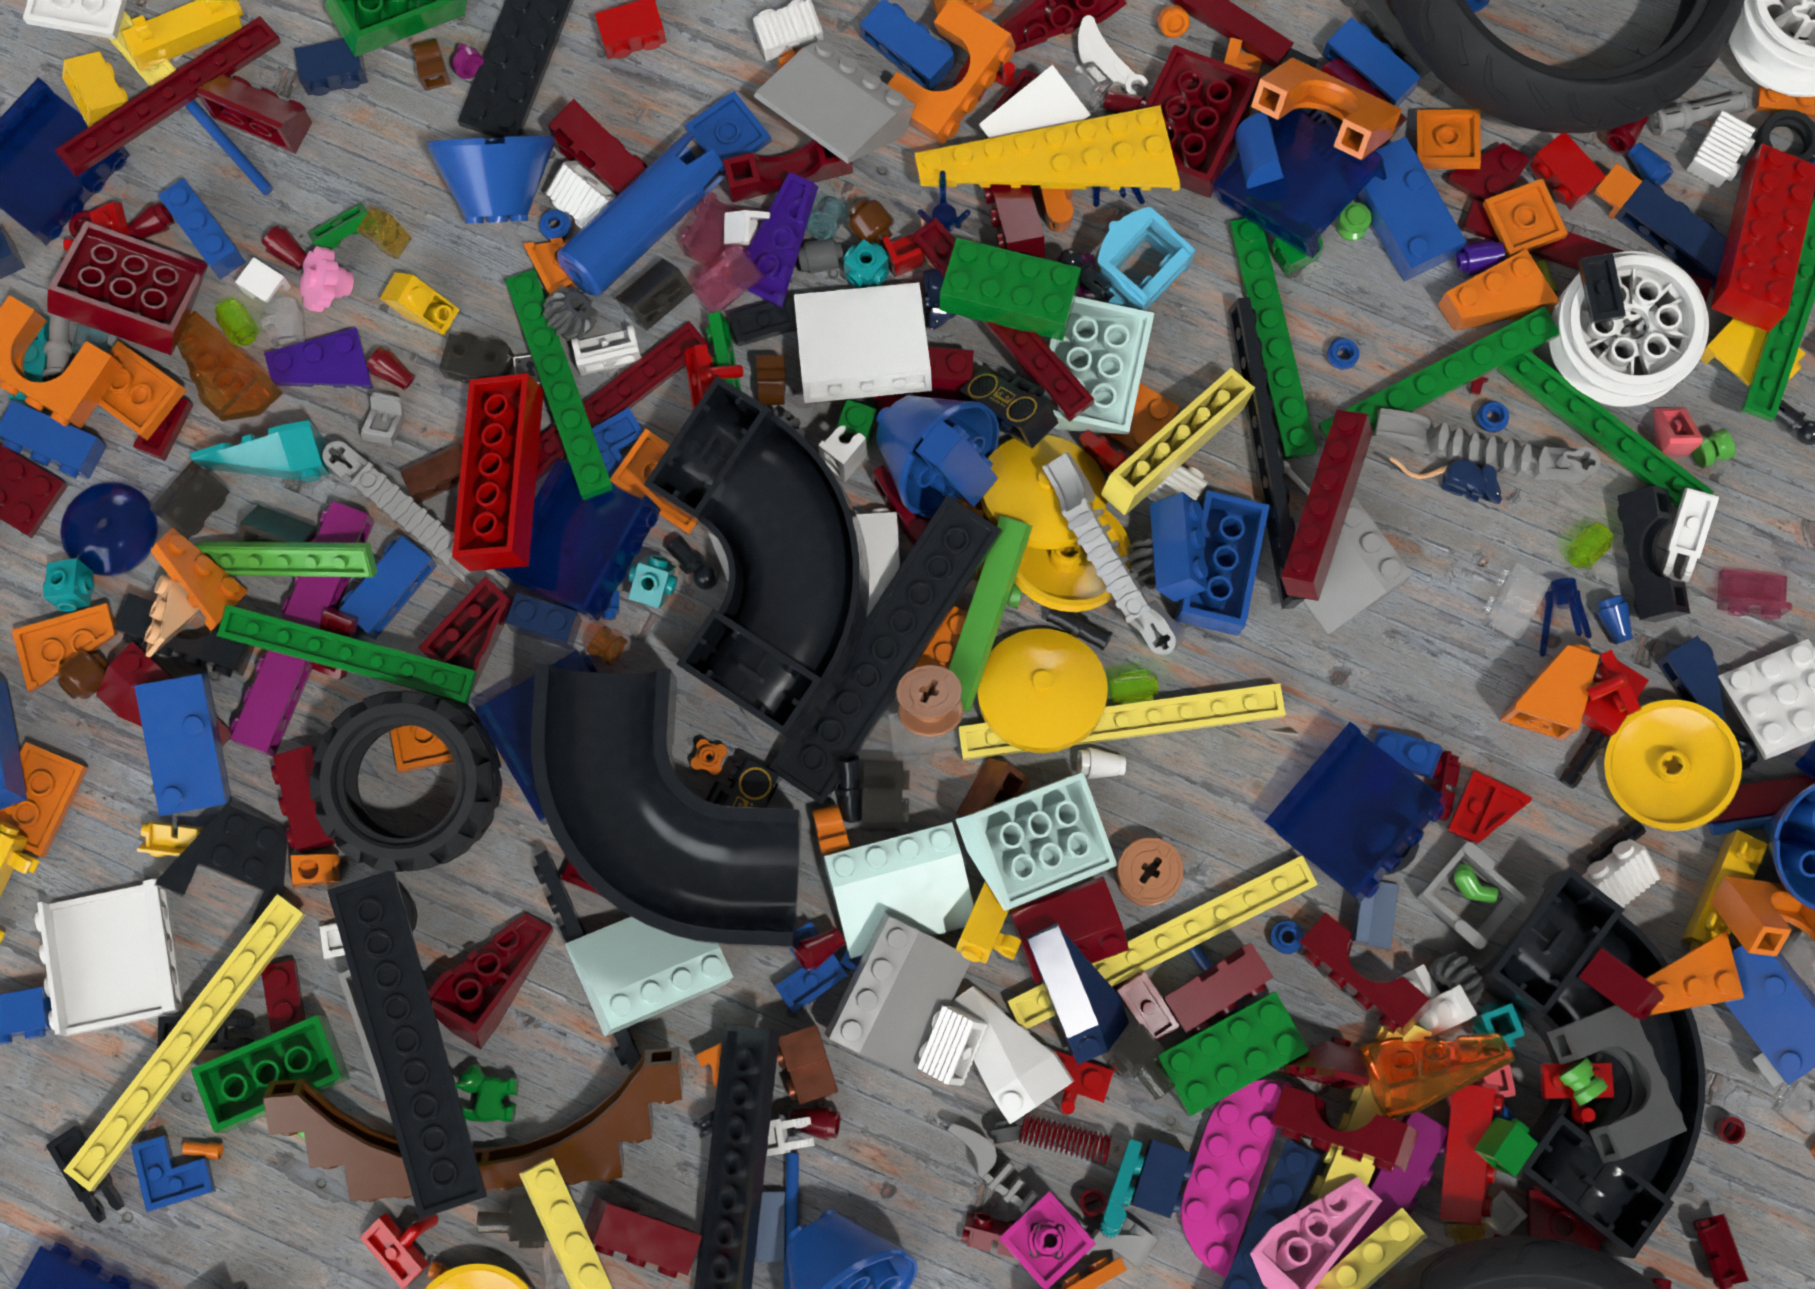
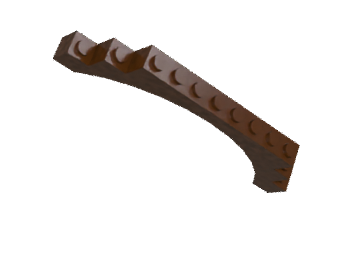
(582, 1149)

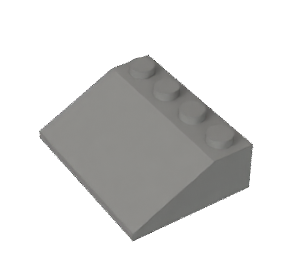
(837, 102)
(896, 995)

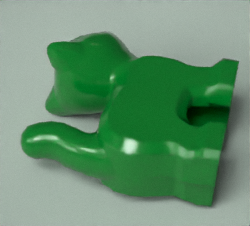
(490, 1097)

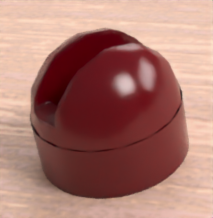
(1733, 1132)
(1089, 1197)

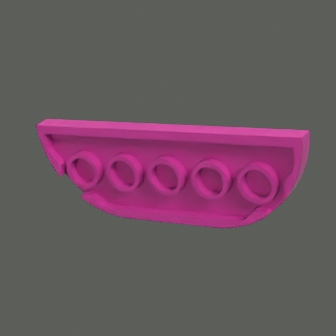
(1229, 1172)

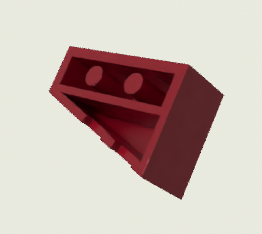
(593, 147)
(1218, 989)
(641, 1238)

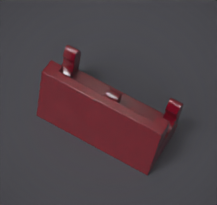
(1621, 985)

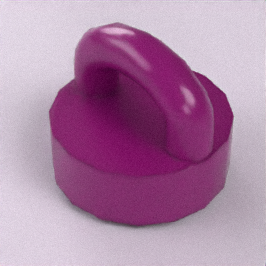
(466, 61)

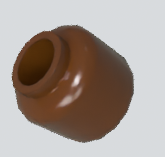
(870, 221)
(82, 675)

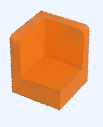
(1241, 59)
(1617, 188)

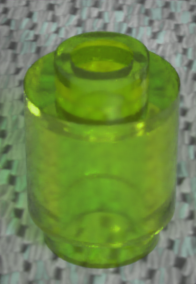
(236, 322)
(1589, 546)
(1133, 686)

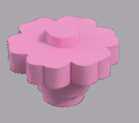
(323, 280)

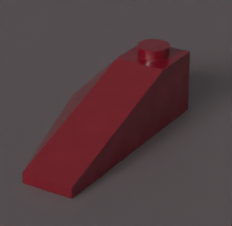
(1038, 20)
(131, 669)
(481, 988)
(1330, 1064)

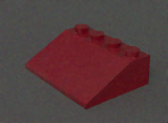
(1201, 111)
(126, 287)

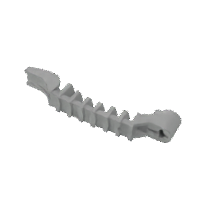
(1548, 463)
(1074, 497)
(401, 509)
(1131, 1243)

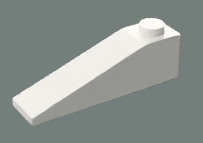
(1010, 1060)

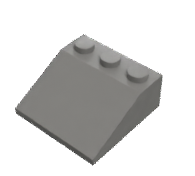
(1360, 573)

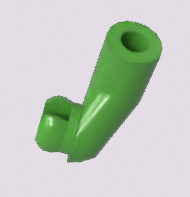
(1470, 886)

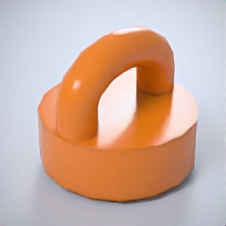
(1173, 21)

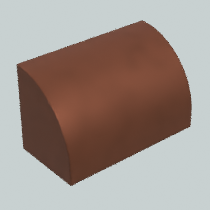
(434, 474)
(993, 784)

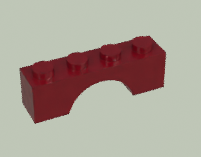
(760, 175)
(1395, 1002)
(1381, 1140)

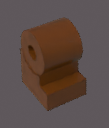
(430, 64)
(771, 379)

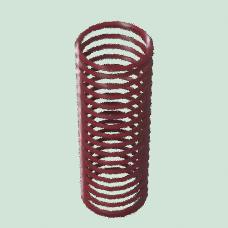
(1026, 1124)

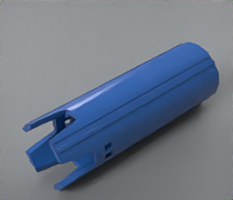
(639, 216)

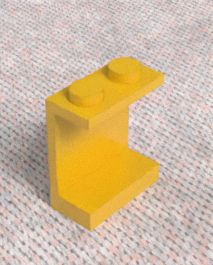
(1739, 349)

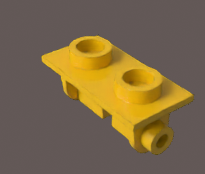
(161, 839)

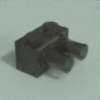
(1136, 1057)
(519, 1223)

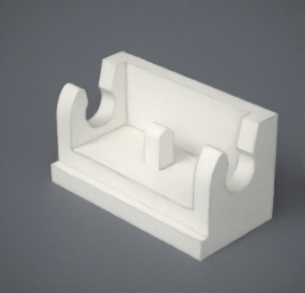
(606, 351)
(843, 457)

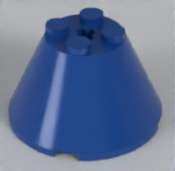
(493, 174)
(904, 429)
(1793, 845)
(846, 1256)

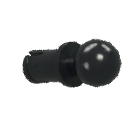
(1088, 276)
(1794, 420)
(704, 575)

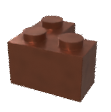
(807, 1064)

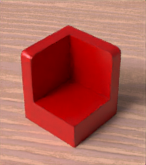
(902, 255)

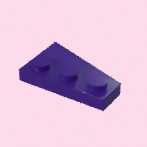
(327, 360)

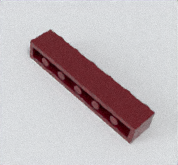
(1327, 505)

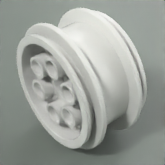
(1770, 52)
(1612, 378)

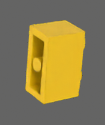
(93, 86)

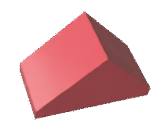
(1675, 432)

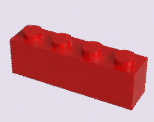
(1465, 1172)

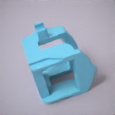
(1124, 239)

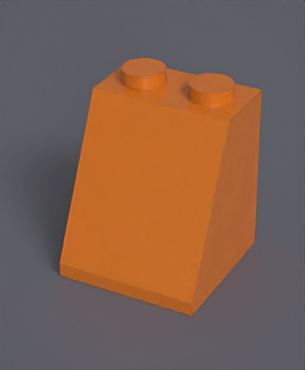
(1556, 695)

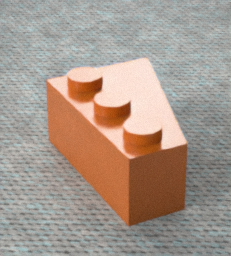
(1499, 294)

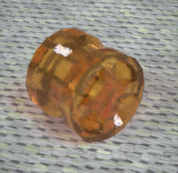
(607, 645)

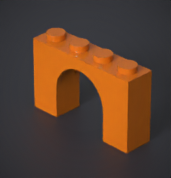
(989, 47)
(1295, 85)
(68, 396)
(1759, 913)

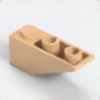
(169, 612)

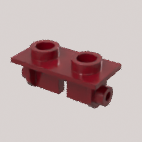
(1445, 774)
(982, 1229)
(1720, 1251)

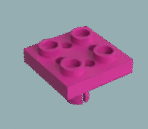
(1072, 1242)

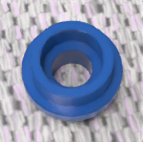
(561, 231)
(1343, 345)
(1498, 410)
(1277, 941)

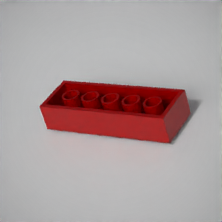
(1765, 238)
(498, 473)

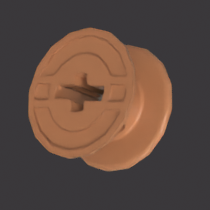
(929, 701)
(1168, 873)

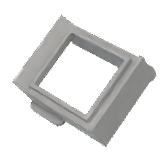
(1483, 869)

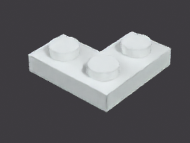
(1446, 1008)

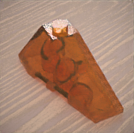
(223, 375)
(1418, 1074)

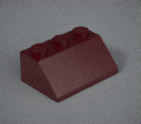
(256, 111)
(949, 373)
(1082, 913)

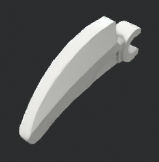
(1094, 48)

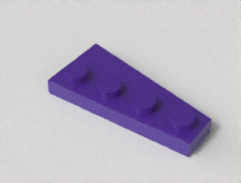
(780, 238)

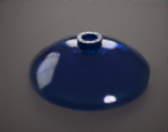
(122, 541)

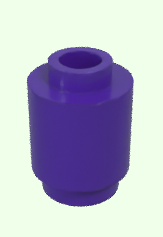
(1480, 257)

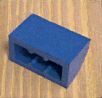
(1257, 151)

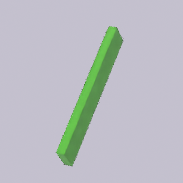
(292, 558)
(988, 607)

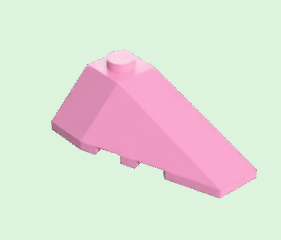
(1311, 1240)

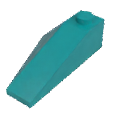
(286, 452)

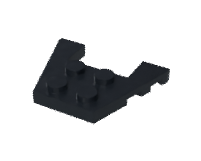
(236, 848)

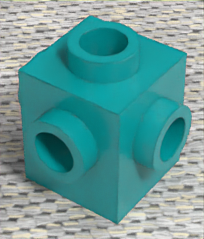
(866, 274)
(652, 581)
(68, 584)
(1506, 1017)

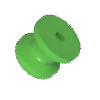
(1353, 221)

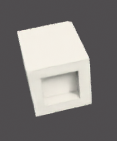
(742, 226)
(261, 281)

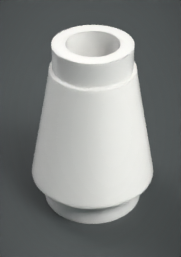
(1099, 763)

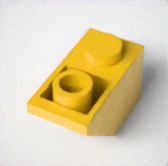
(419, 302)

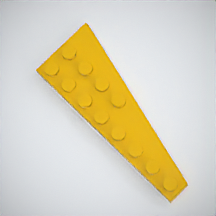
(1098, 151)

